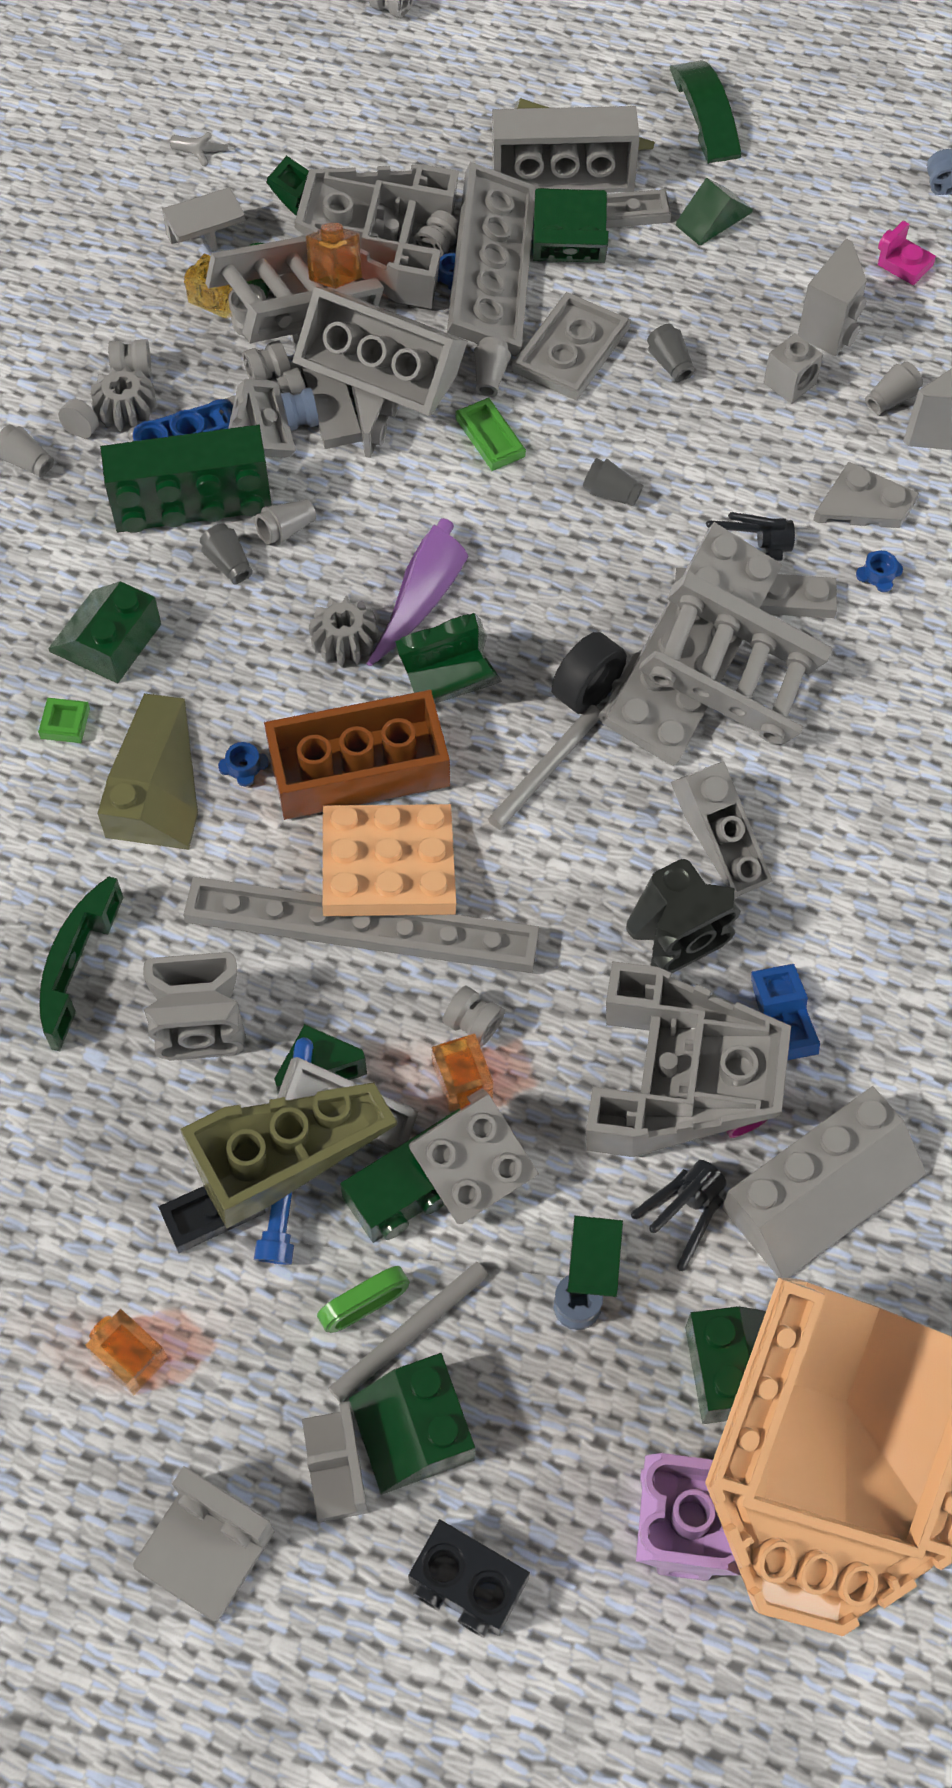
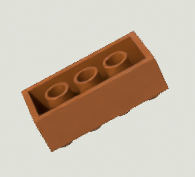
(358, 754)

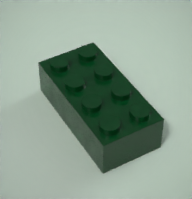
(186, 478)

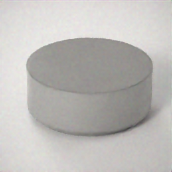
(78, 418)

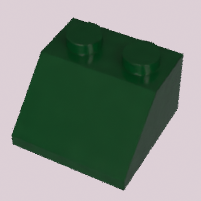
(109, 630)
(719, 1353)
(412, 1424)

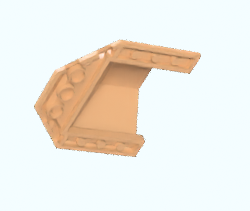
(836, 1459)

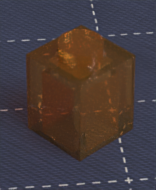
(333, 255)
(461, 1070)
(125, 1350)

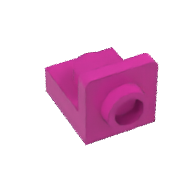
(903, 256)

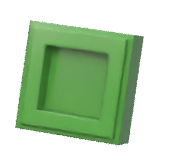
(64, 720)

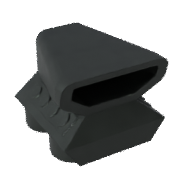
(682, 916)

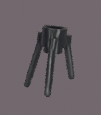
(773, 534)
(696, 1189)

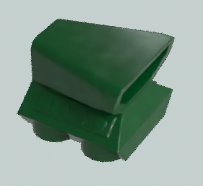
(448, 658)

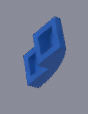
(783, 997)

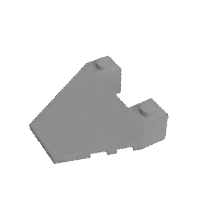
(383, 212)
(703, 1068)

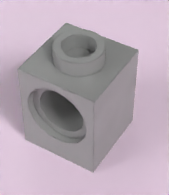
(793, 368)

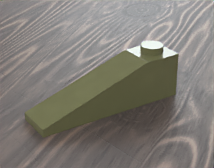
(152, 779)
(273, 1148)

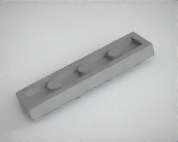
(797, 595)

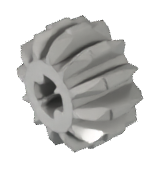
(123, 398)
(343, 631)

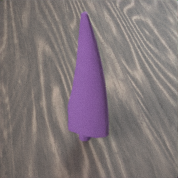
(424, 584)

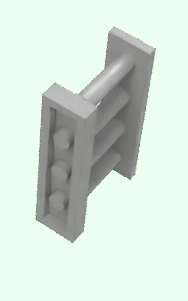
(267, 261)
(765, 636)

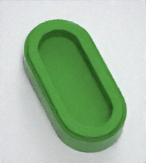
(363, 1299)

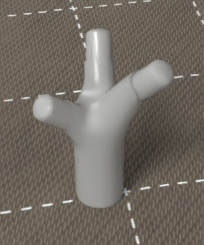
(197, 146)

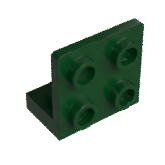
(570, 225)

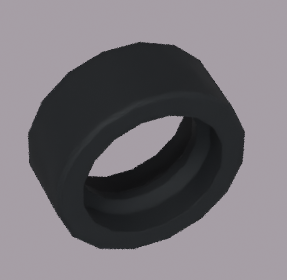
(588, 672)

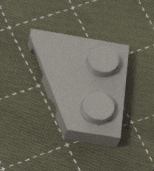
(262, 404)
(866, 499)

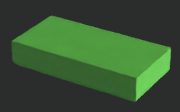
(490, 434)

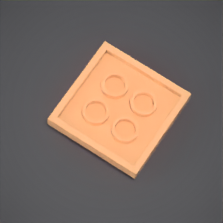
(388, 860)

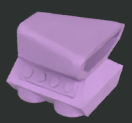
(679, 1521)

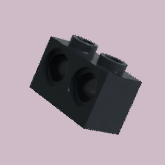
(476, 1566)

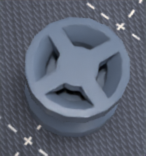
(940, 172)
(300, 409)
(573, 1311)

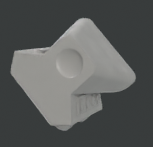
(194, 1006)

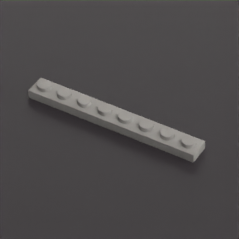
(301, 917)

